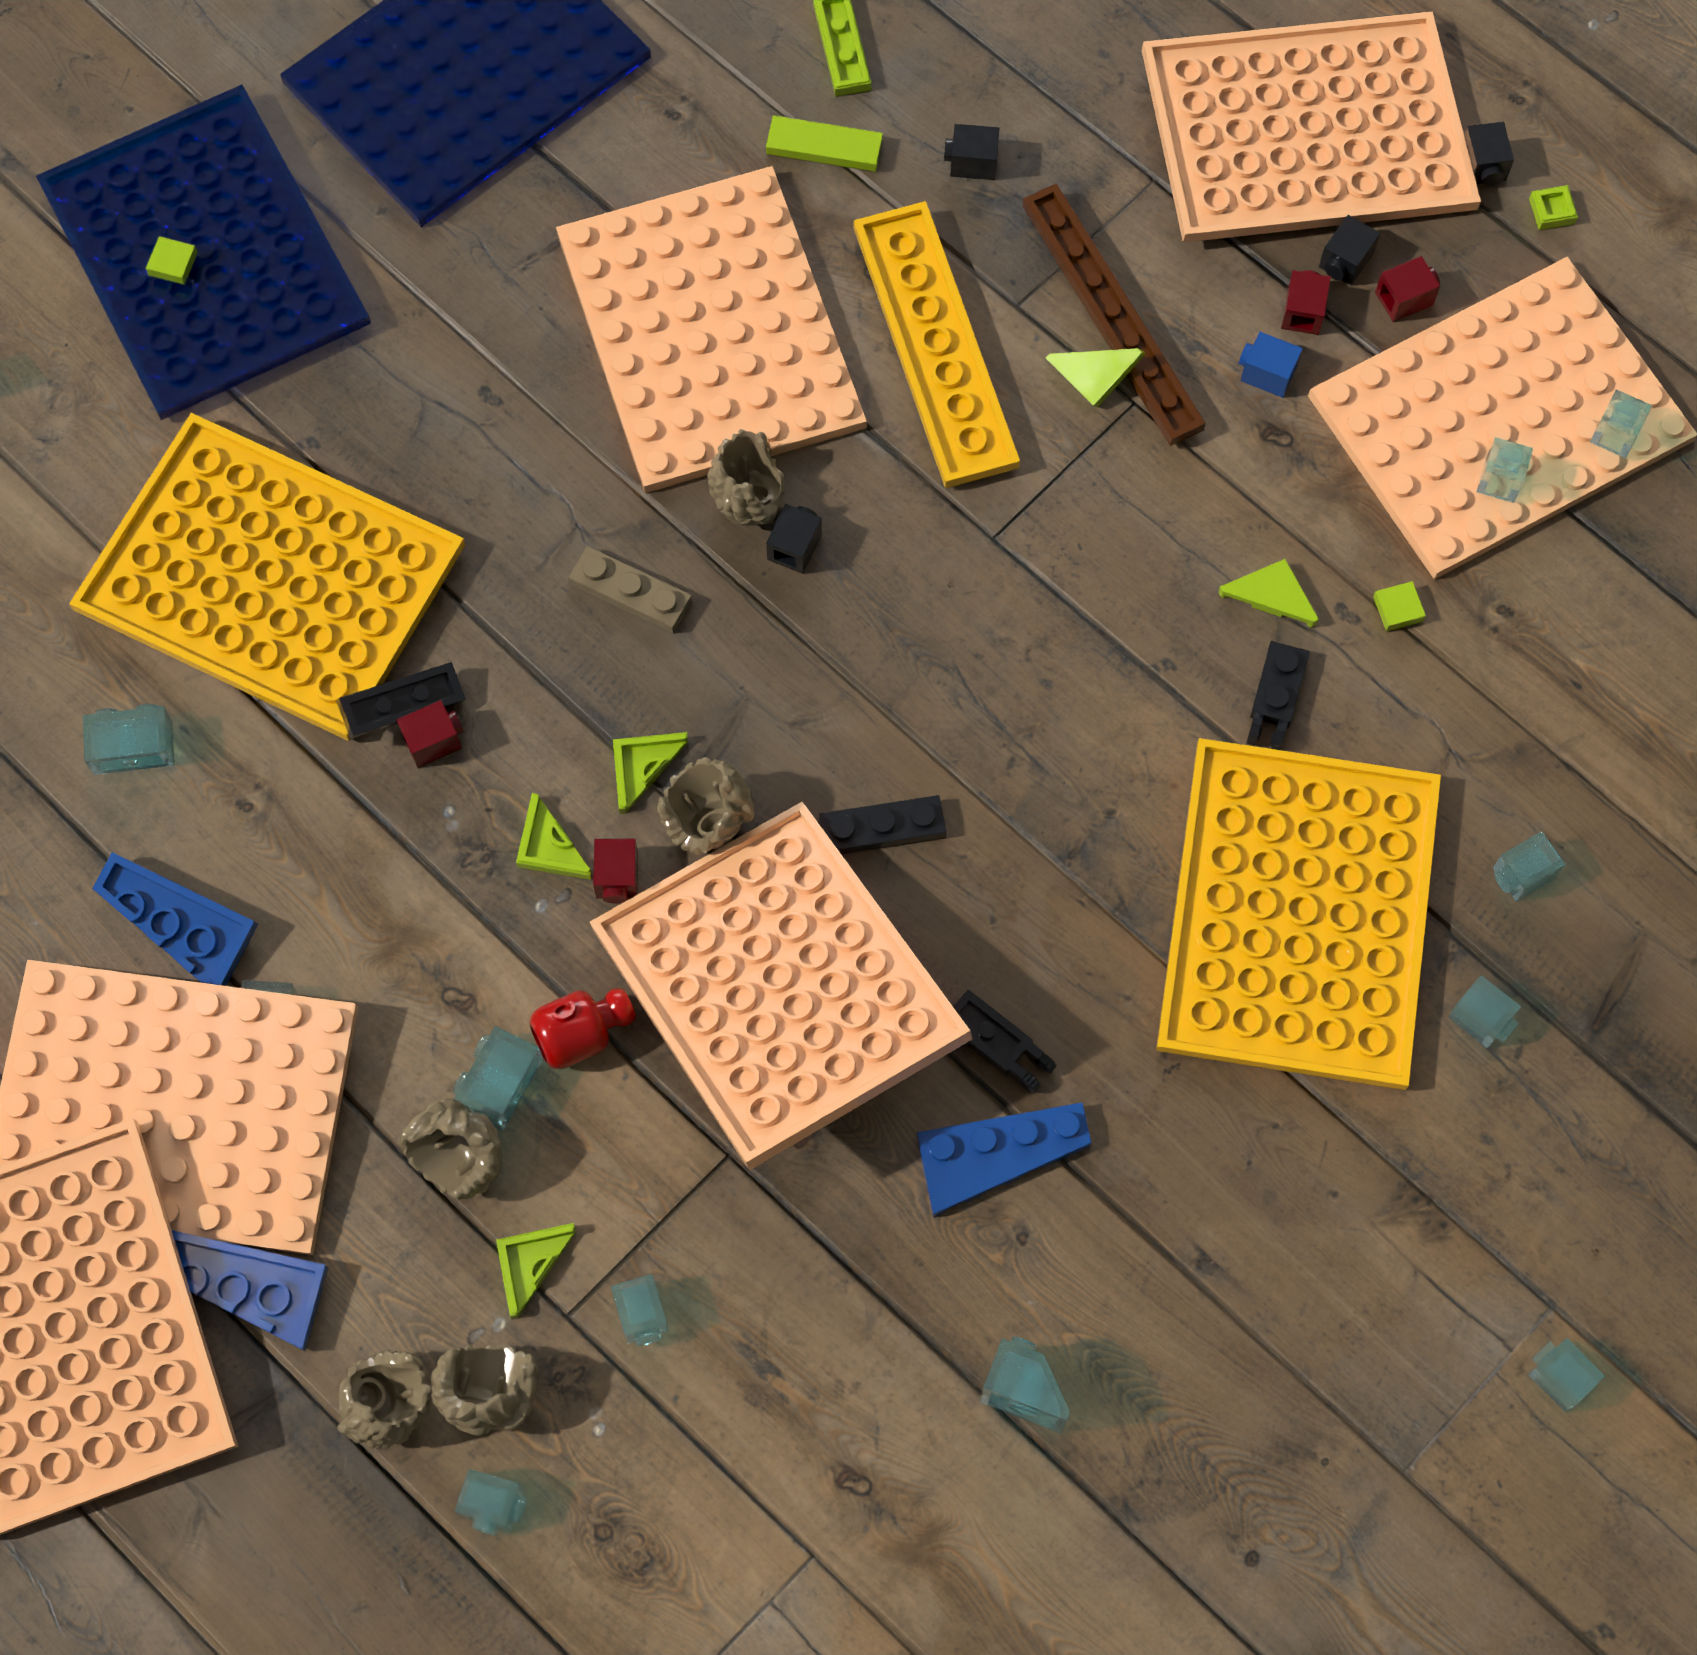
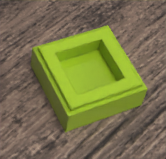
(1553, 207)
(171, 260)
(1399, 606)

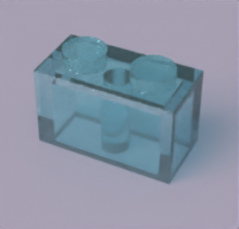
(128, 739)
(498, 1076)

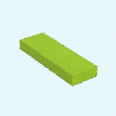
(842, 46)
(824, 143)

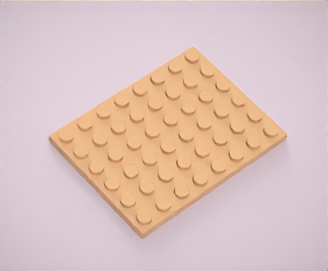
(1309, 126)
(709, 326)
(1513, 367)
(779, 984)
(224, 1082)
(95, 1332)

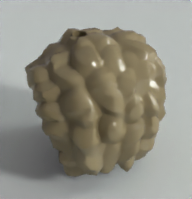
(746, 480)
(705, 806)
(453, 1148)
(484, 1387)
(390, 1400)

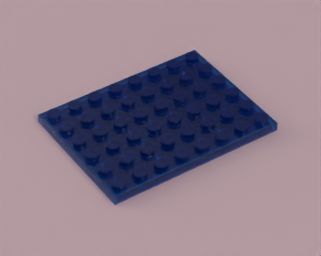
(459, 87)
(262, 268)

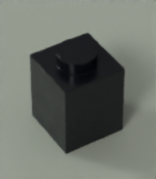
(973, 151)
(1489, 152)
(1349, 250)
(794, 538)

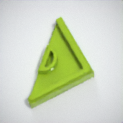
(1096, 372)
(1272, 591)
(641, 762)
(547, 846)
(527, 1261)

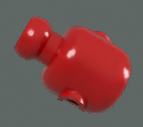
(578, 1026)

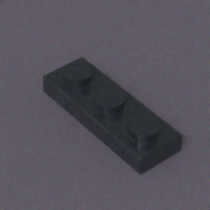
(383, 704)
(885, 824)

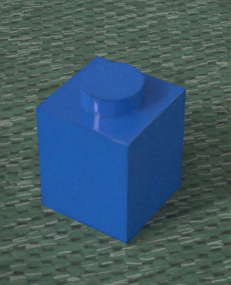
(1269, 363)

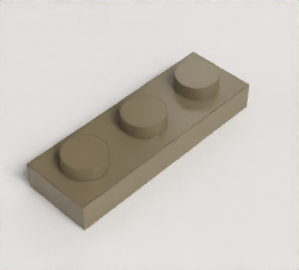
(630, 589)

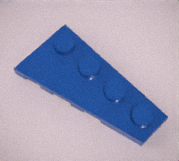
(184, 924)
(984, 1154)
(255, 1285)

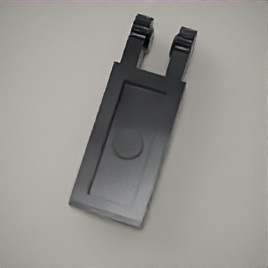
(1277, 691)
(1001, 1041)

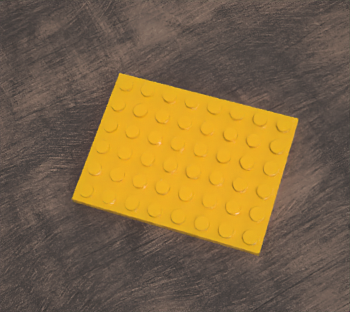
(267, 573)
(1300, 914)

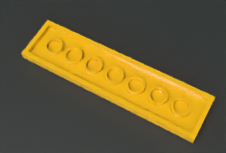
(936, 345)

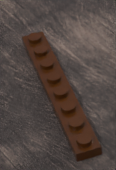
(1113, 313)

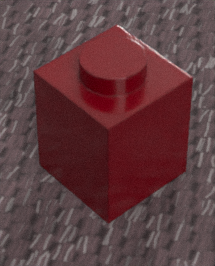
(1408, 288)
(1305, 302)
(430, 733)
(615, 869)

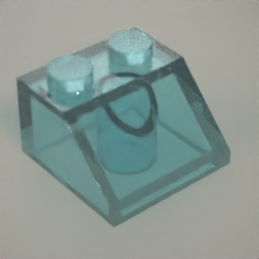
(1025, 1386)

